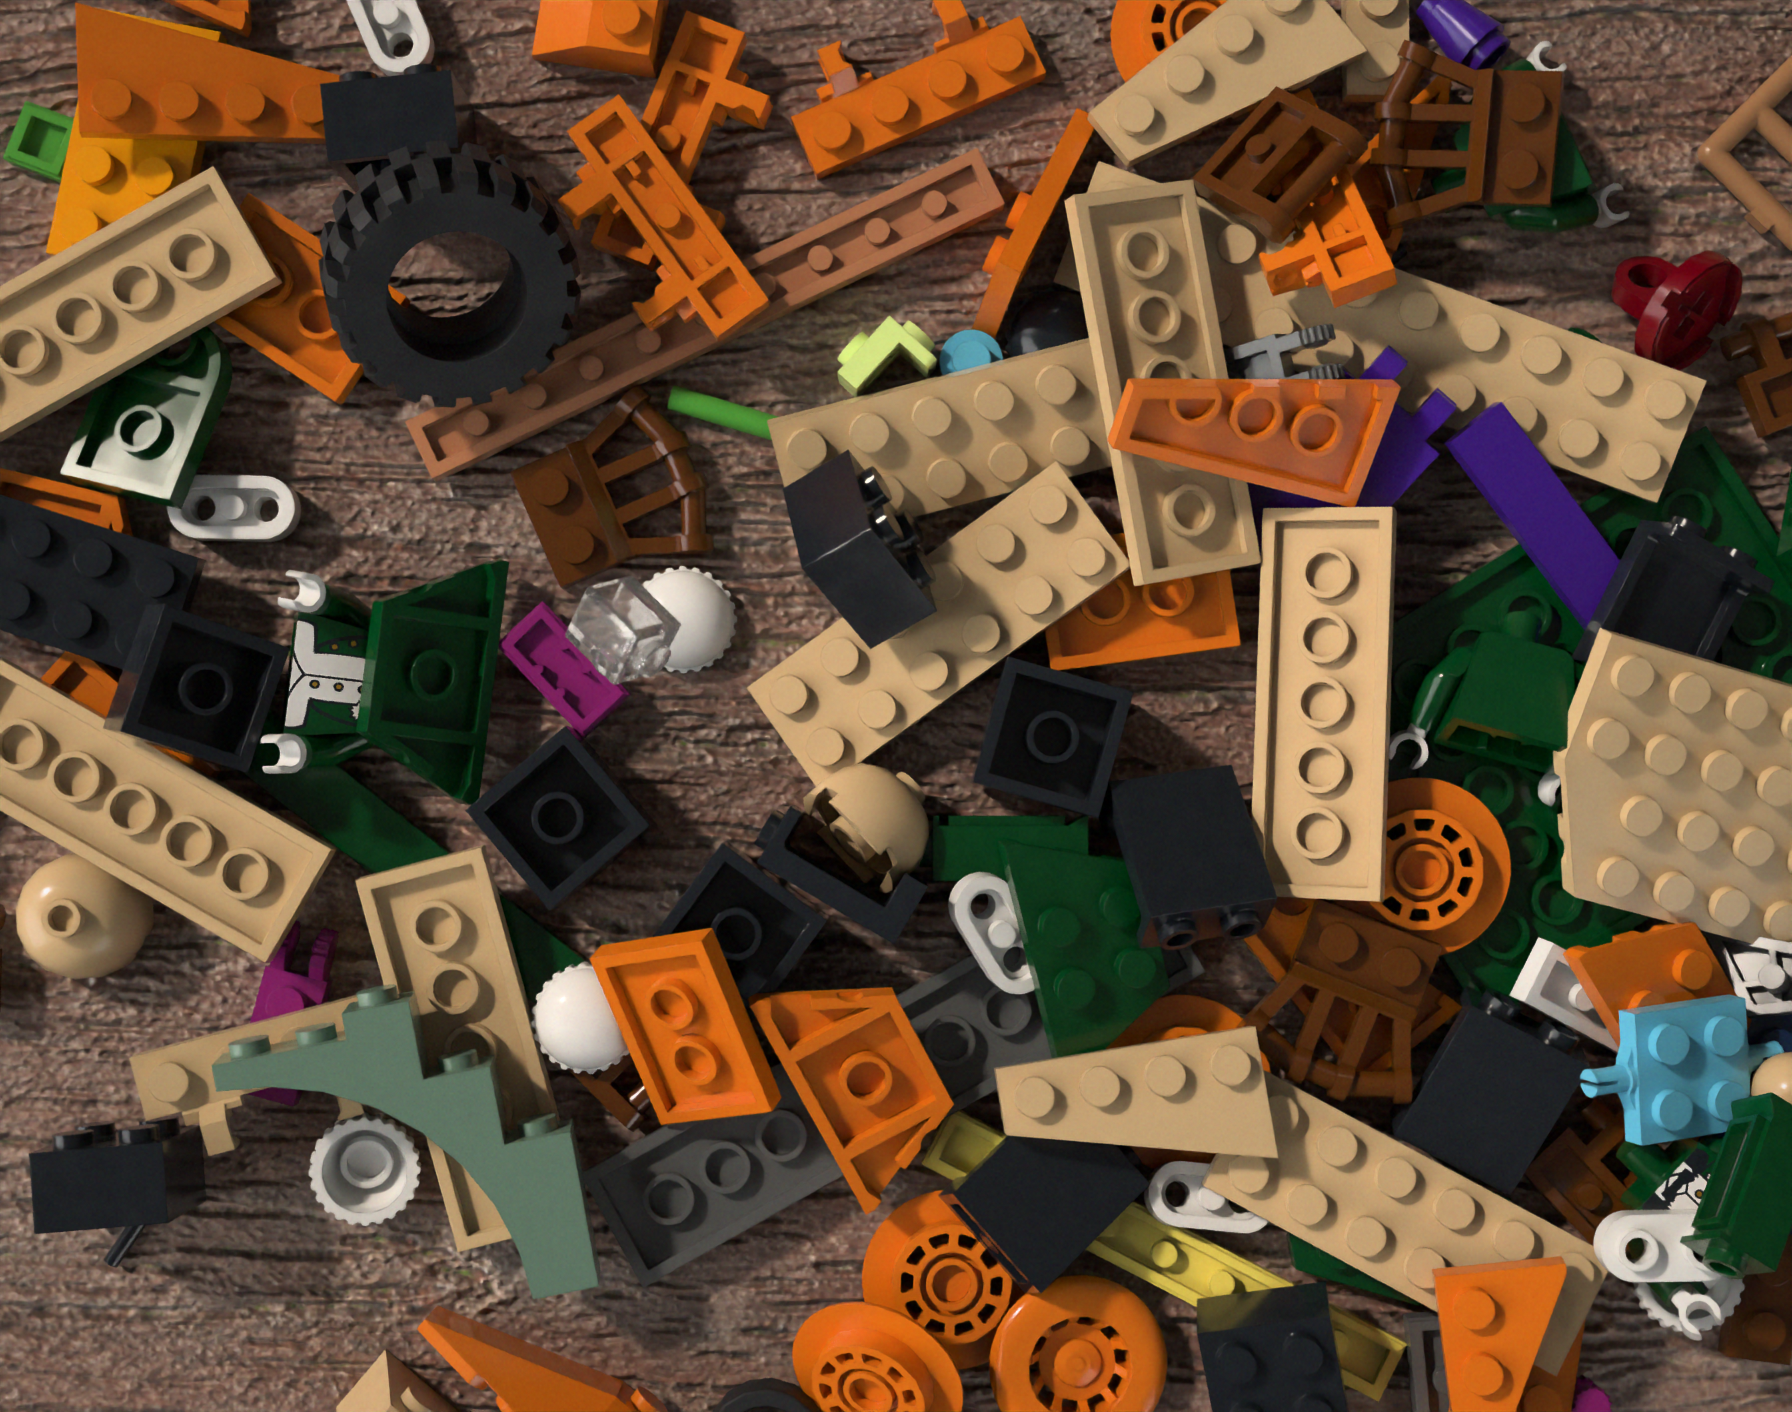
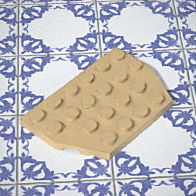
(1679, 790)

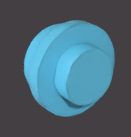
(968, 350)

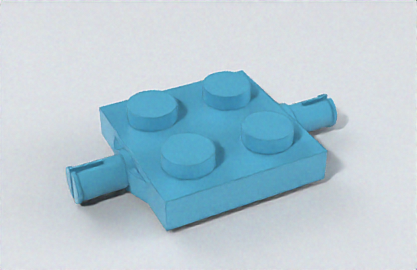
(1680, 1068)

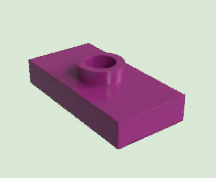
(561, 670)

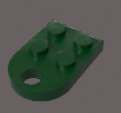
(153, 424)

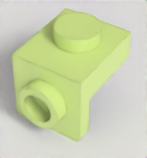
(869, 356)

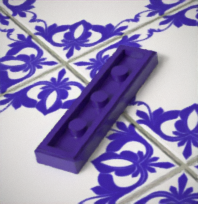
(1536, 508)

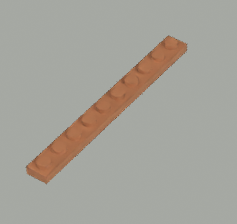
(788, 274)

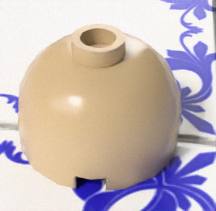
(872, 821)
(81, 919)

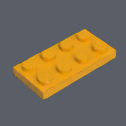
(116, 176)

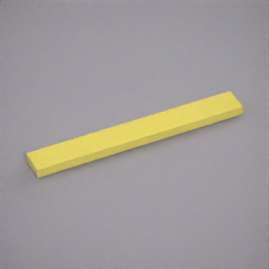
(1181, 1259)

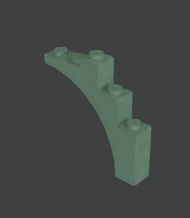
(458, 1104)

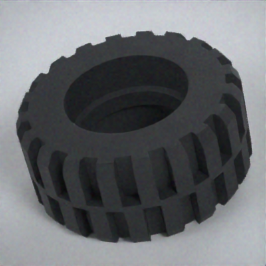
(466, 351)

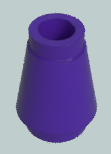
(1464, 32)

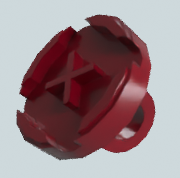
(1680, 306)

